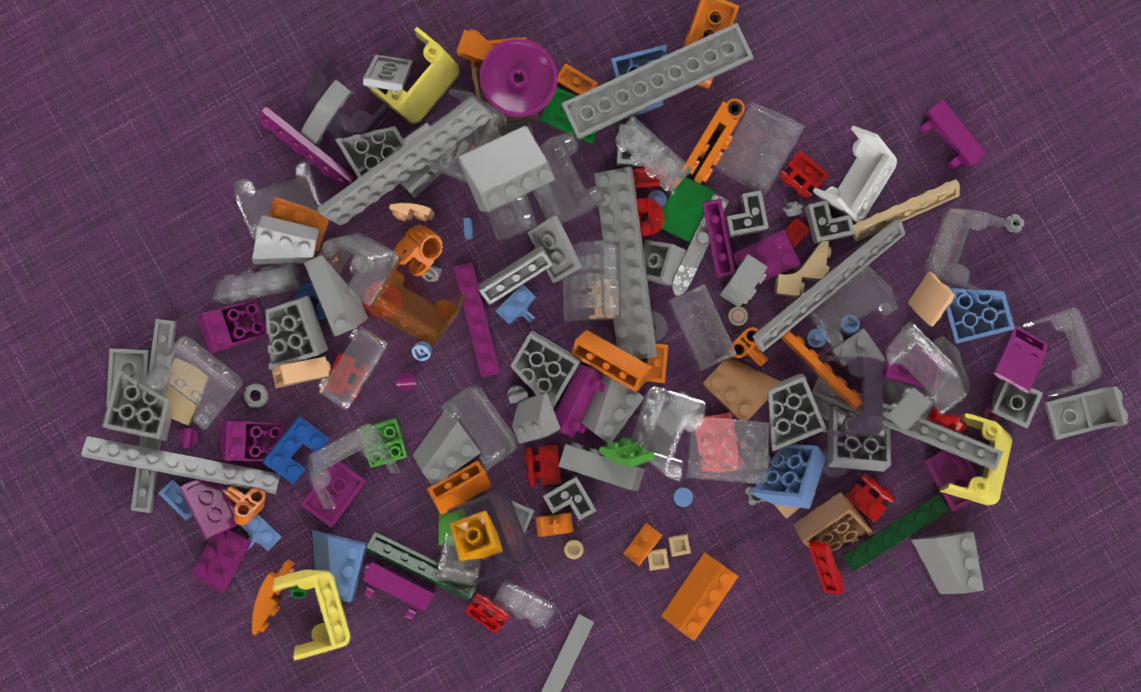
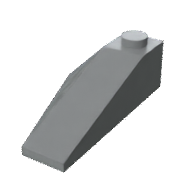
(422, 178)
(340, 308)

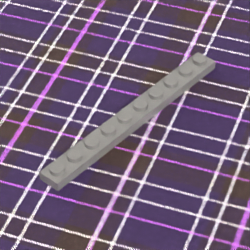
(829, 285)
(923, 430)
(180, 465)
(146, 479)

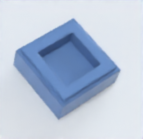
(468, 228)

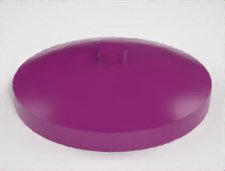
(518, 77)

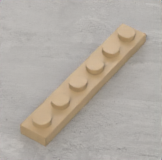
(907, 209)

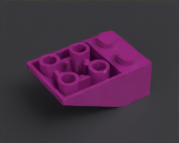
(232, 325)
(1020, 358)
(248, 439)

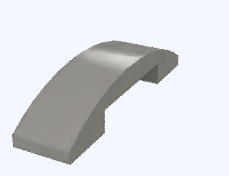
(324, 112)

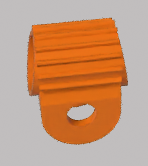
(420, 246)

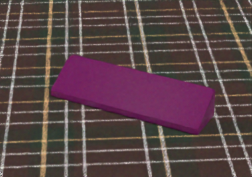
(718, 238)

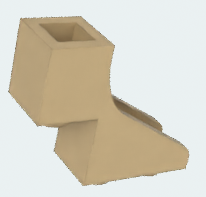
(813, 269)

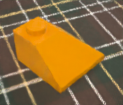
(475, 537)

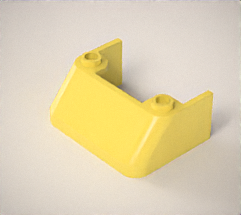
(428, 88)
(989, 486)
(334, 631)

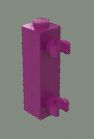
(954, 134)
(578, 398)
(398, 586)

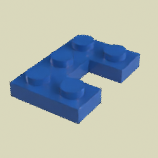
(280, 455)

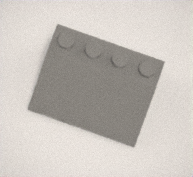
(505, 169)

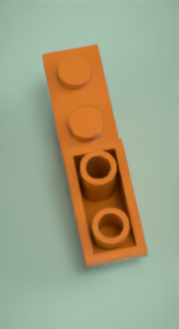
(266, 602)

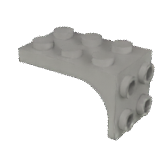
(1086, 412)

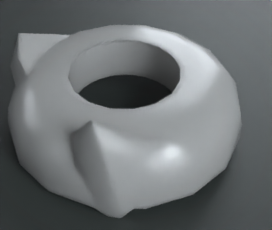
(264, 395)

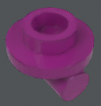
(406, 382)
(990, 416)
(188, 437)

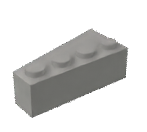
(600, 467)

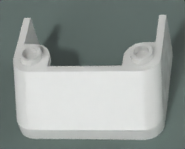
(864, 179)

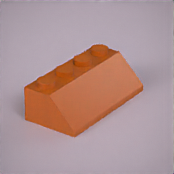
(699, 596)

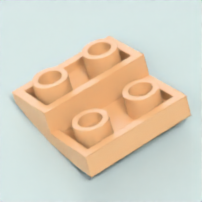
(406, 211)
(931, 299)

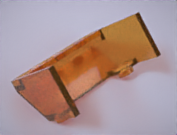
(411, 311)

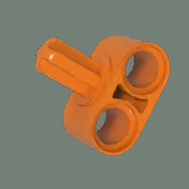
(749, 347)
(246, 504)
(554, 524)

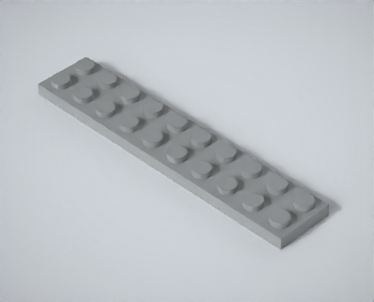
(657, 81)
(405, 161)
(621, 223)

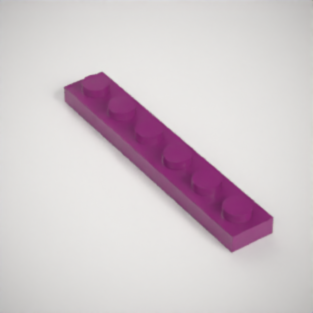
(306, 148)
(477, 320)

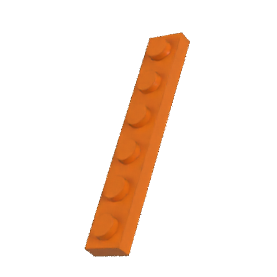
(823, 370)

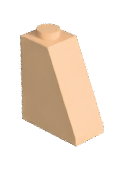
(300, 372)

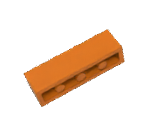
(611, 360)

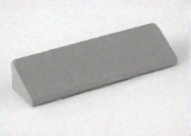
(515, 275)

